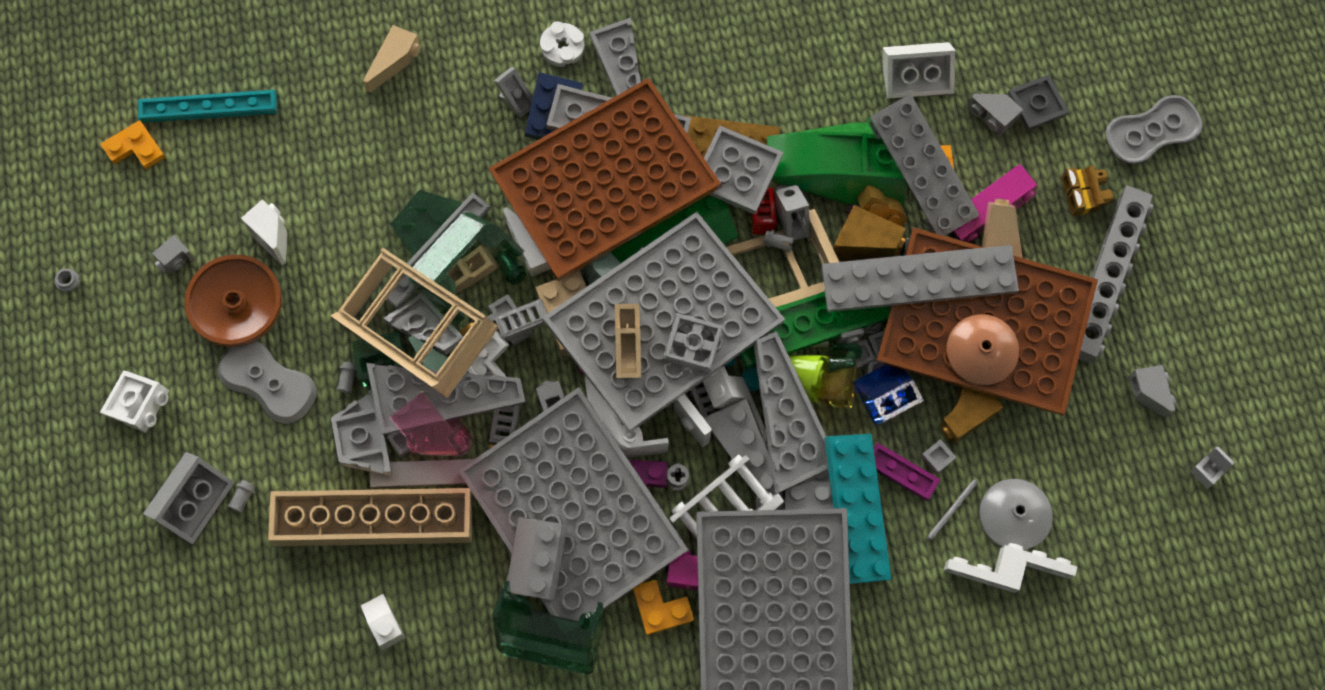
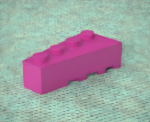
(1014, 186)

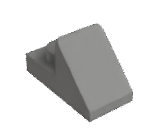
(514, 92)

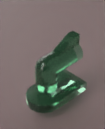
(844, 356)

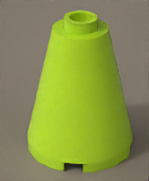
(810, 372)

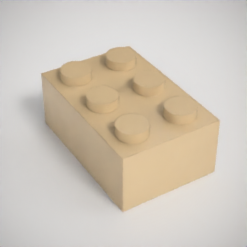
(556, 293)

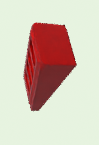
(761, 224)

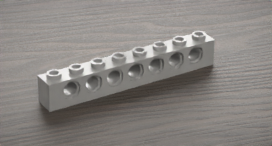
(1139, 204)

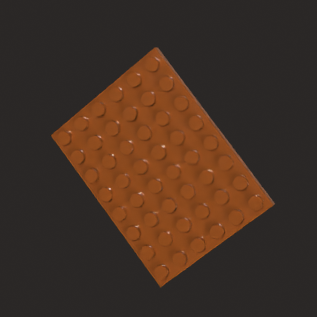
(604, 178)
(1045, 315)

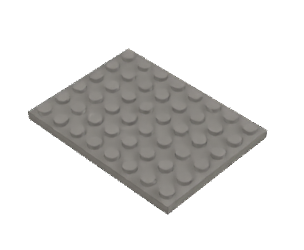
(677, 273)
(576, 475)
(774, 600)

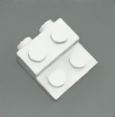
(135, 401)

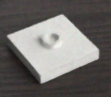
(692, 420)

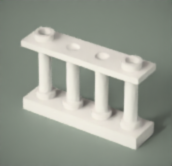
(767, 500)

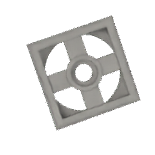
(688, 359)

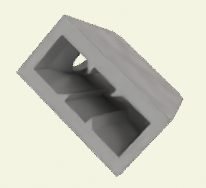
(791, 201)

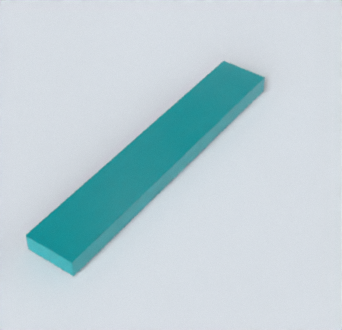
(207, 106)

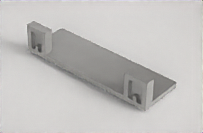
(923, 166)

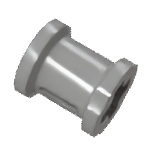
(684, 474)

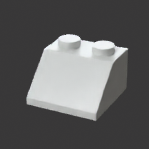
(268, 229)

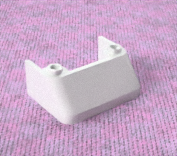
(630, 443)

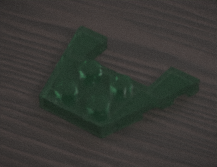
(422, 218)

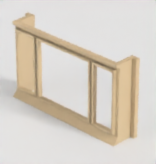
(822, 247)
(461, 357)

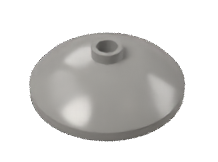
(1002, 521)

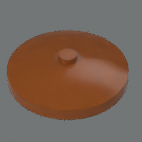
(233, 300)

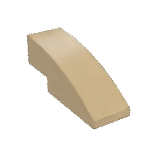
(472, 268)
(627, 341)

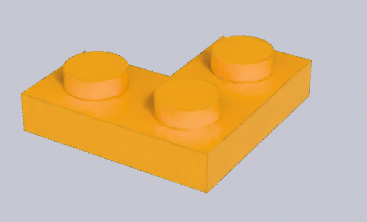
(133, 140)
(659, 615)

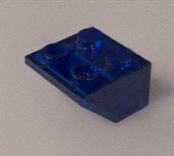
(887, 393)

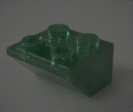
(366, 353)

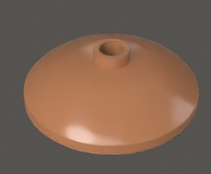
(975, 363)

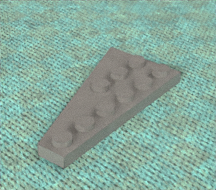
(473, 395)
(790, 421)

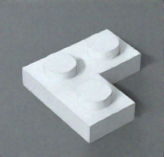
(485, 362)

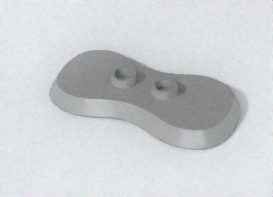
(1141, 135)
(280, 391)

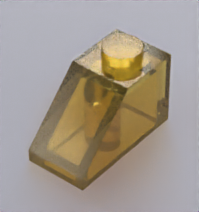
(839, 387)

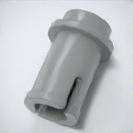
(776, 240)
(346, 377)
(241, 496)

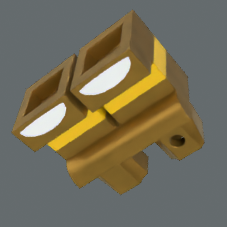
(1084, 190)

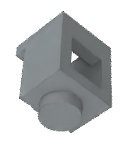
(172, 255)

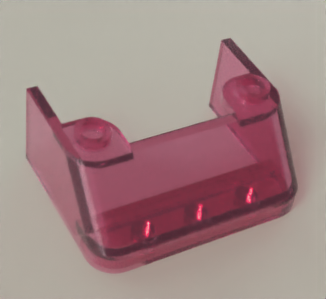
(429, 431)

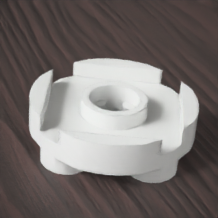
(562, 32)

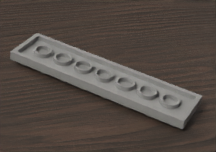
(919, 278)

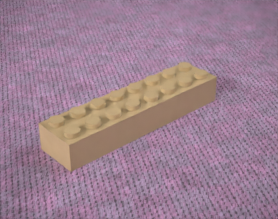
(370, 517)

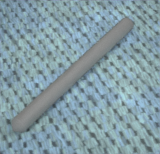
(953, 508)

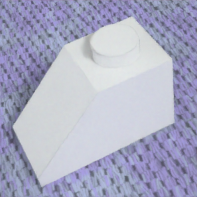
(382, 622)

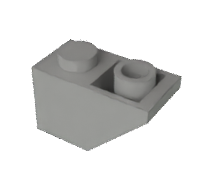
(995, 110)
(1152, 389)

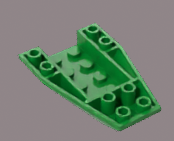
(837, 163)

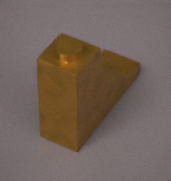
(969, 413)

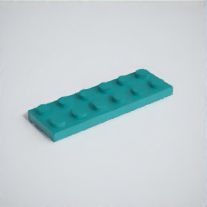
(857, 488)

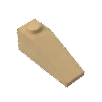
(392, 57)

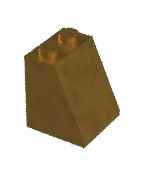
(868, 237)

